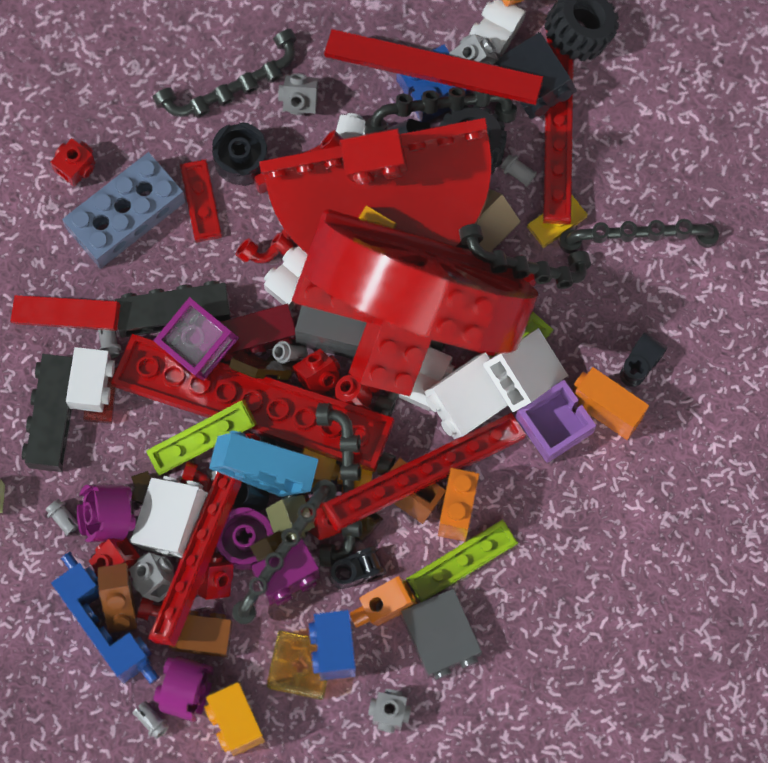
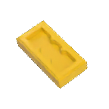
(548, 233)

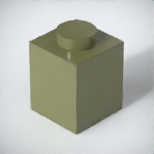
(285, 513)

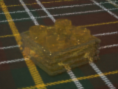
(284, 676)

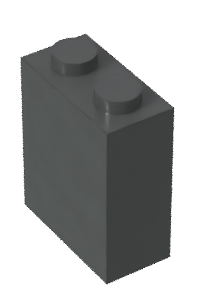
(328, 332)
(441, 634)

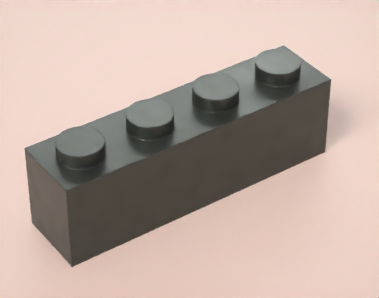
(154, 310)
(51, 415)

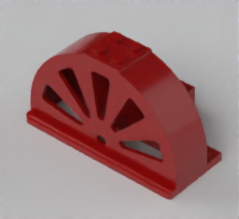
(418, 179)
(364, 275)

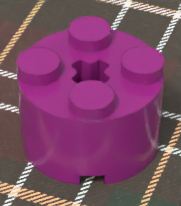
(105, 512)
(242, 522)
(184, 688)

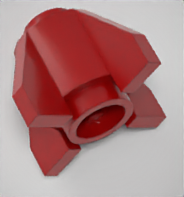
(353, 392)

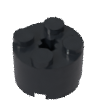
(239, 139)

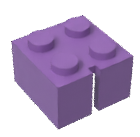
(552, 422)

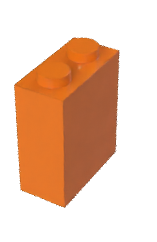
(609, 402)
(458, 504)

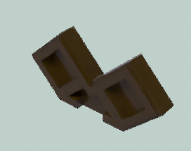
(259, 368)

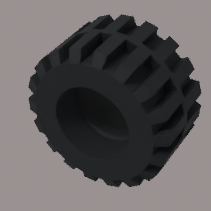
(576, 39)
(495, 129)

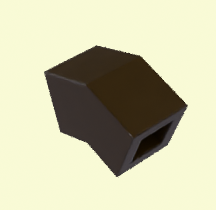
(141, 483)
(369, 524)
(266, 545)

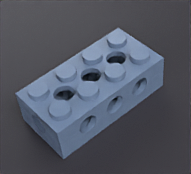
(122, 193)

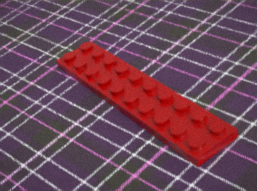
(278, 408)

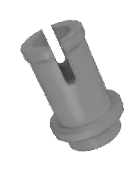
(518, 170)
(109, 342)
(284, 352)
(62, 517)
(150, 719)

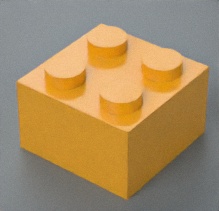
(235, 720)

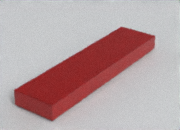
(65, 312)

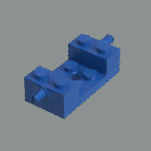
(78, 589)

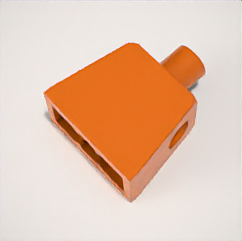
(395, 597)

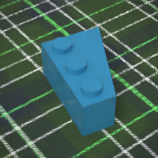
(263, 464)

